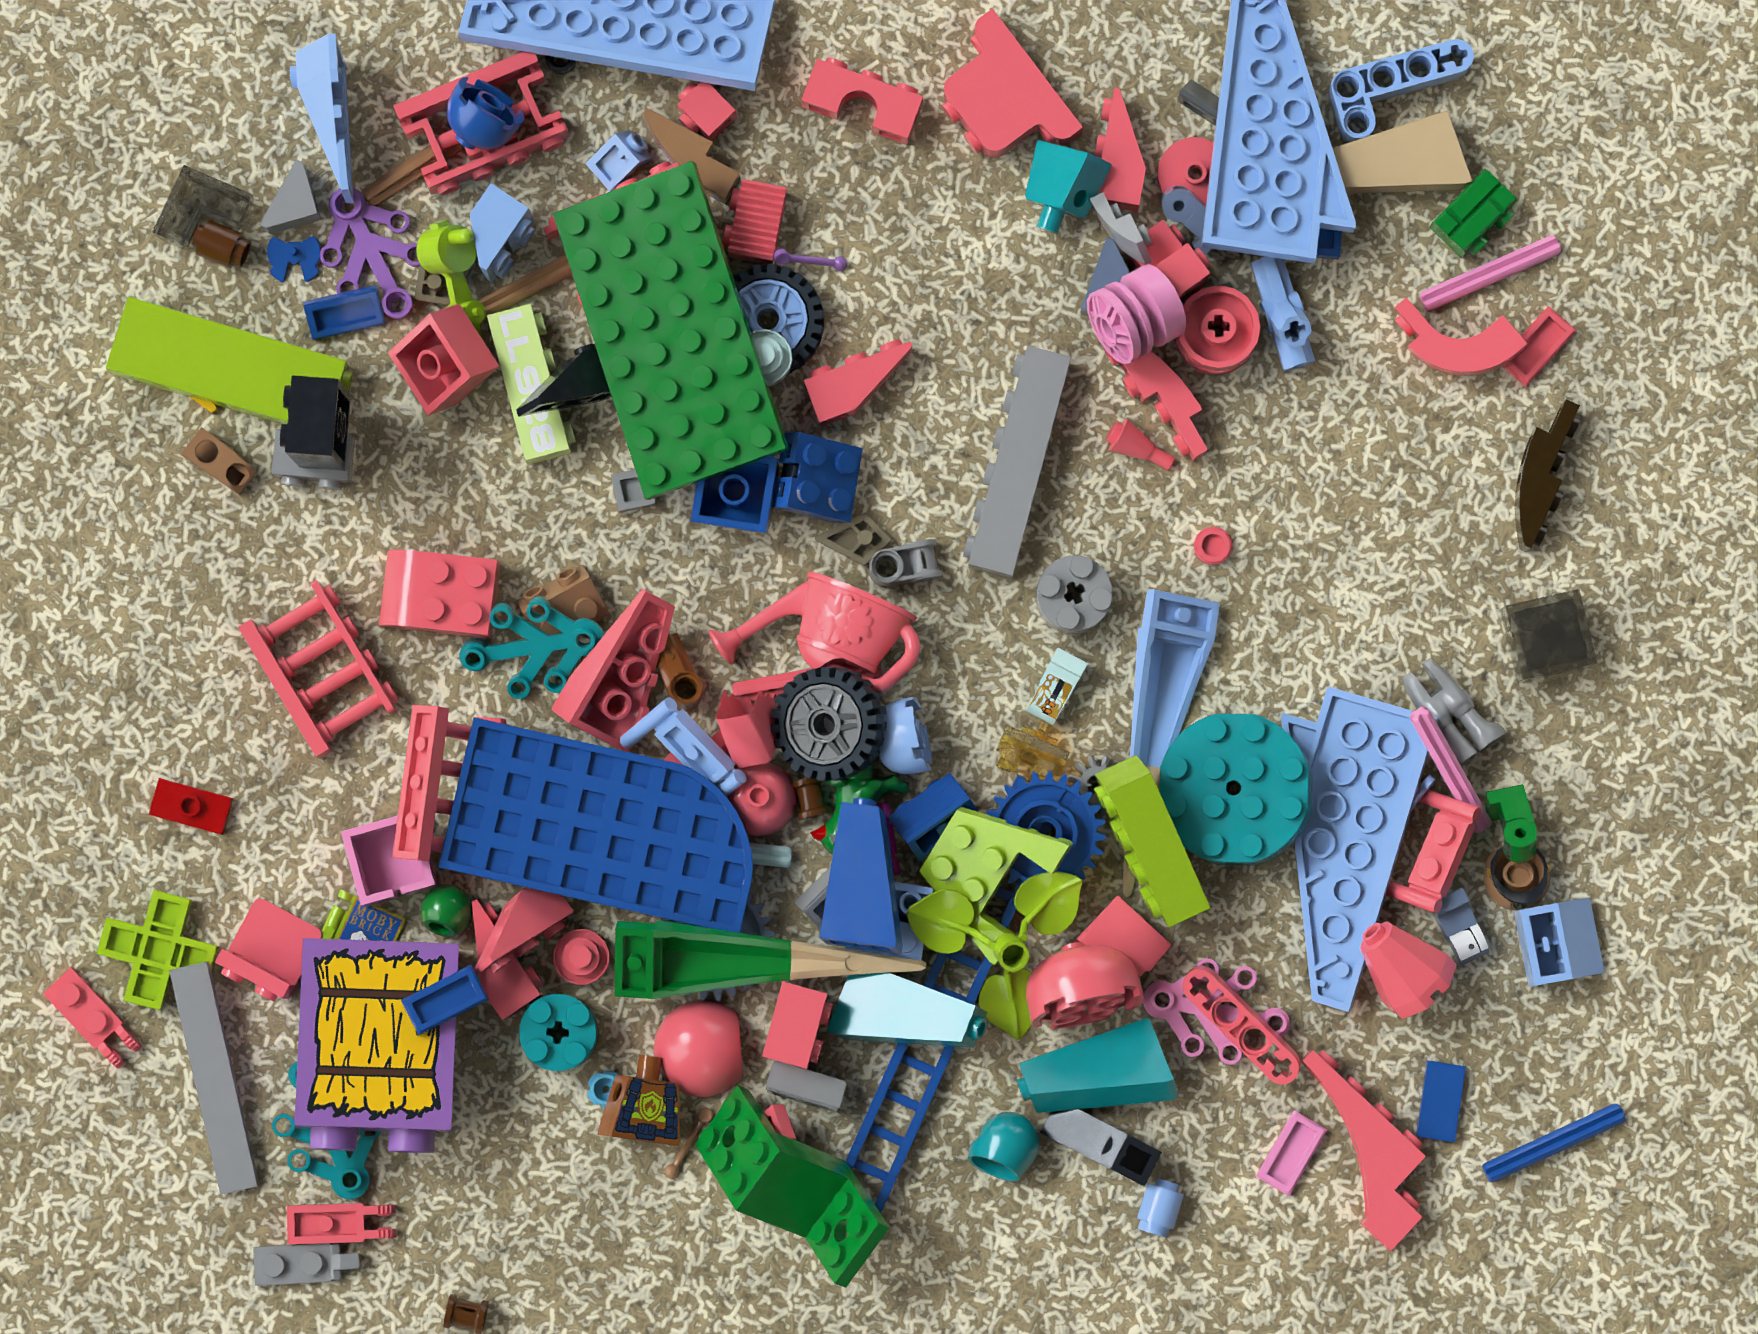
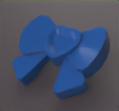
(282, 253)

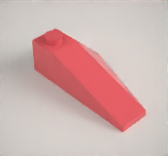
(616, 678)

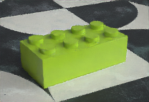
(1152, 840)

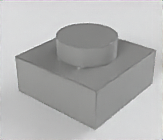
(629, 492)

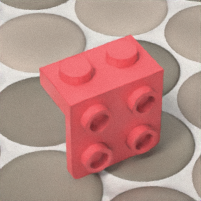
(268, 950)

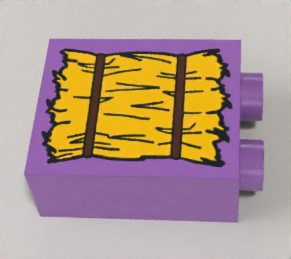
(359, 1050)

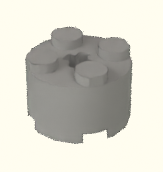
(1095, 600)

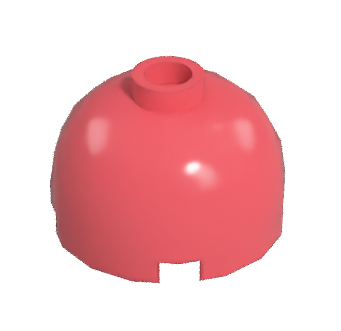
(765, 799)

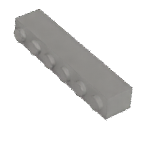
(1018, 463)

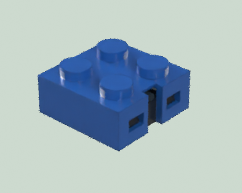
(817, 478)

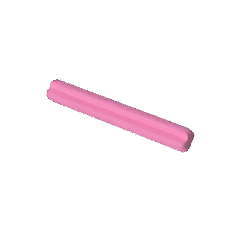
(1490, 273)
(1447, 763)

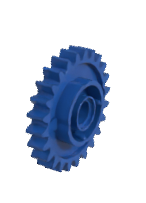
(1062, 807)

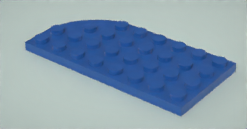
(598, 827)

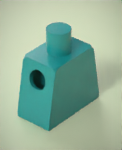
(1063, 183)

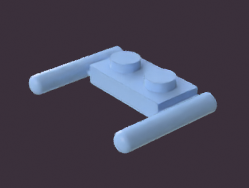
(688, 744)

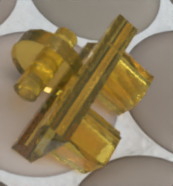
(1031, 748)

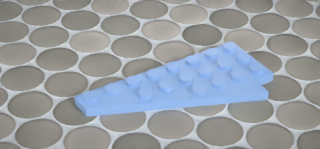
(672, 38)
(1271, 150)
(1363, 792)

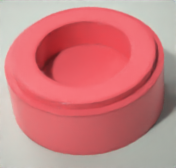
(1212, 545)

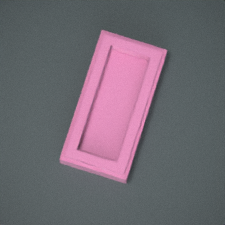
(1291, 1153)

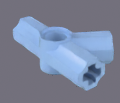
(1283, 312)

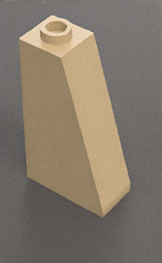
(1405, 159)

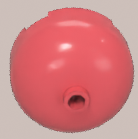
(1082, 979)

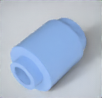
(1160, 1207)

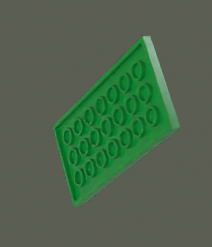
(670, 331)

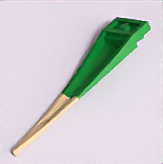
(685, 959)

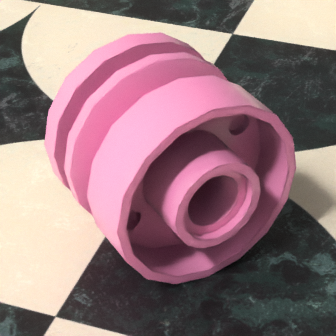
(1136, 314)

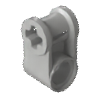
(908, 564)

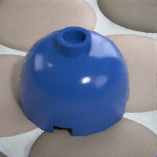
(482, 115)

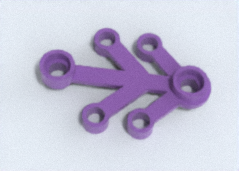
(369, 247)

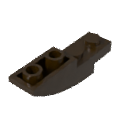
(1535, 487)

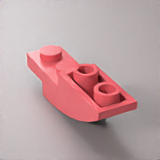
(1153, 377)

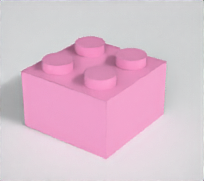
(376, 871)

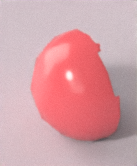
(700, 1048)

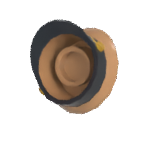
(1516, 884)

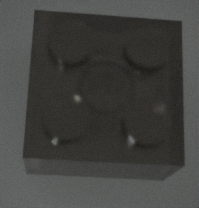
(1548, 636)

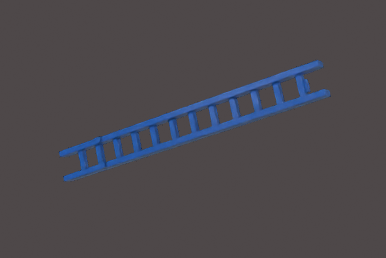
(935, 1072)

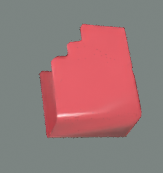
(747, 728)
(1128, 932)

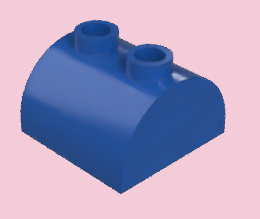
(738, 497)

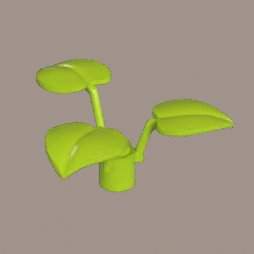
(945, 918)

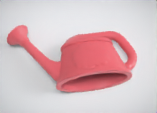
(836, 629)

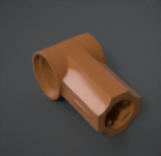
(677, 669)

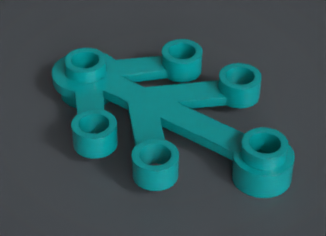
(536, 643)
(340, 1158)

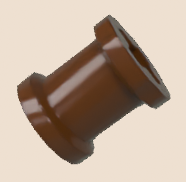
(810, 798)
(465, 1314)

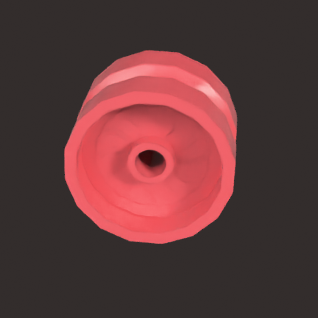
(1230, 312)

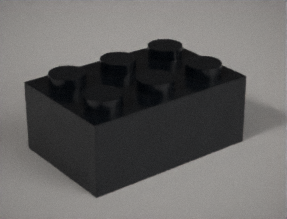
(316, 422)

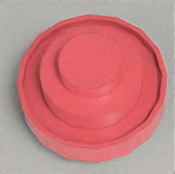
(581, 957)

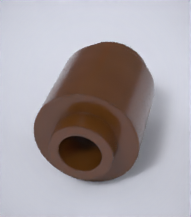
(221, 244)

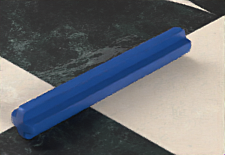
(1553, 1142)

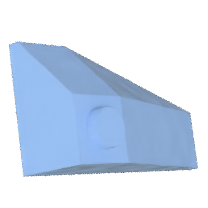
(323, 89)

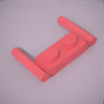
(1439, 854)

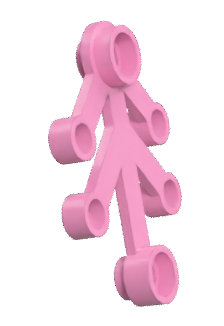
(1178, 1004)

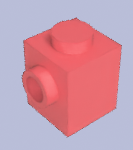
(704, 110)

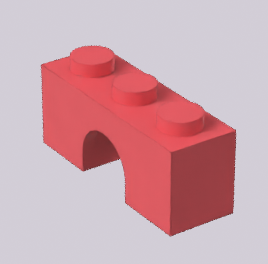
(834, 85)

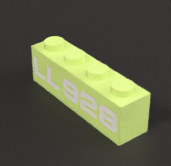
(524, 369)

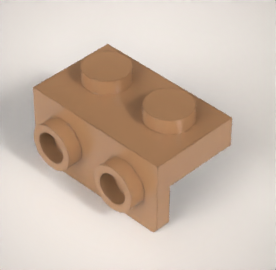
(570, 594)

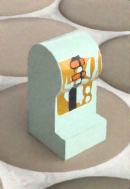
(1056, 686)

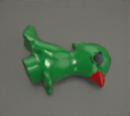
(857, 786)

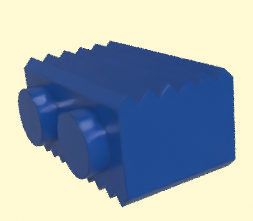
(927, 815)

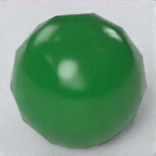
(446, 910)

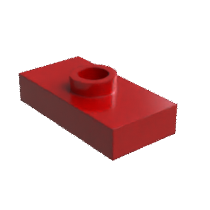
(190, 806)

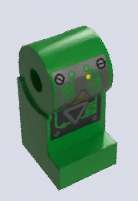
(1516, 819)

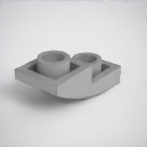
(1122, 229)

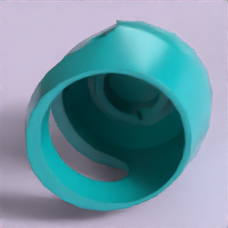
(1008, 1141)

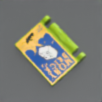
(361, 922)

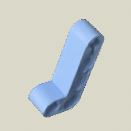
(1402, 82)

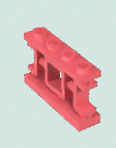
(482, 168)

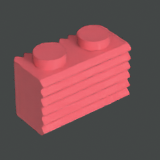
(756, 221)

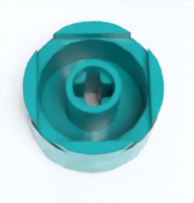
(546, 1014)

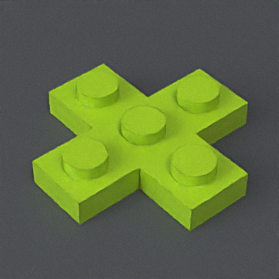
(154, 948)

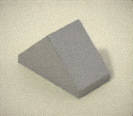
(293, 203)

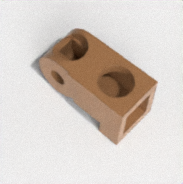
(219, 461)

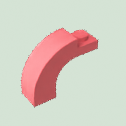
(1459, 357)

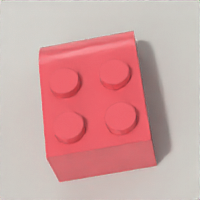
(439, 593)

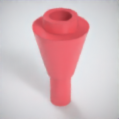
(1130, 441)

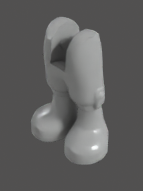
(1451, 701)

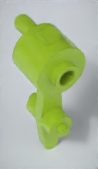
(449, 252)

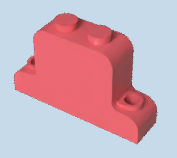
(1005, 95)

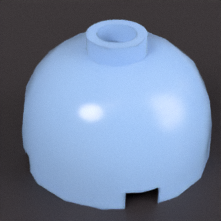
(906, 741)

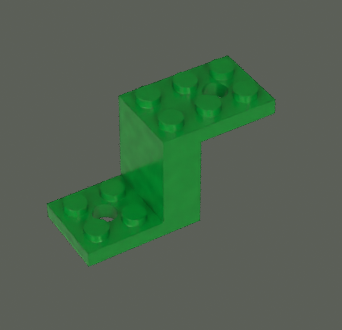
(791, 1186)

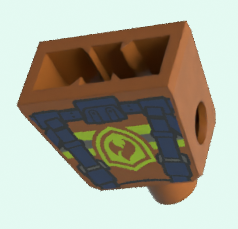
(643, 1106)

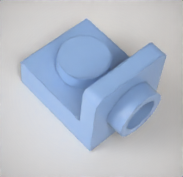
(619, 158)

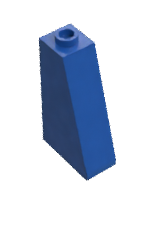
(861, 883)

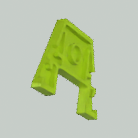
(977, 856)

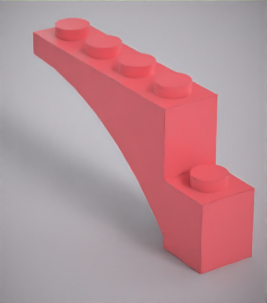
(1381, 1151)

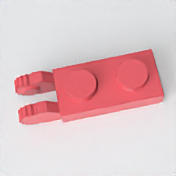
(90, 1015)
(335, 1223)

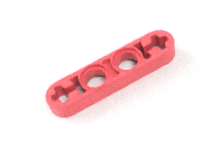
(1246, 1020)

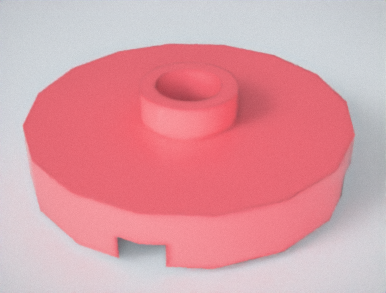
(1179, 159)

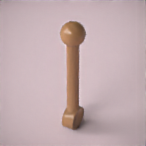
(672, 1170)

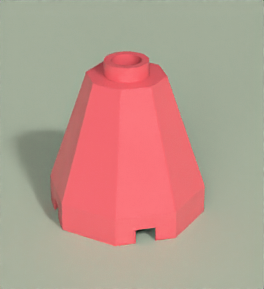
(1405, 968)

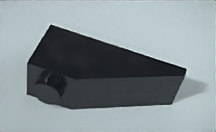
(570, 385)

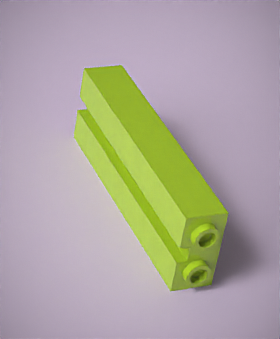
(213, 360)

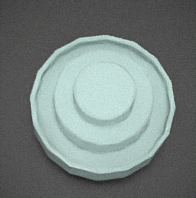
(774, 354)

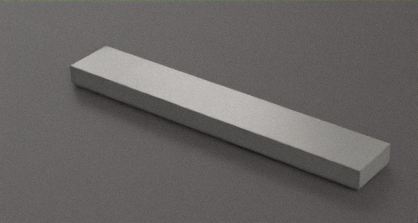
(214, 1077)

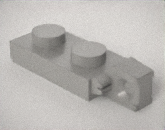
(301, 1263)

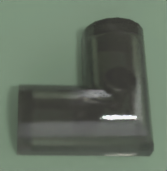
(200, 196)

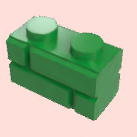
(1474, 213)

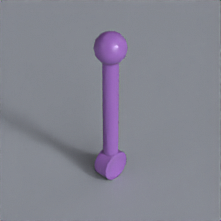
(782, 257)

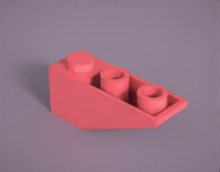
(1120, 149)
(846, 389)
(520, 924)
(511, 986)

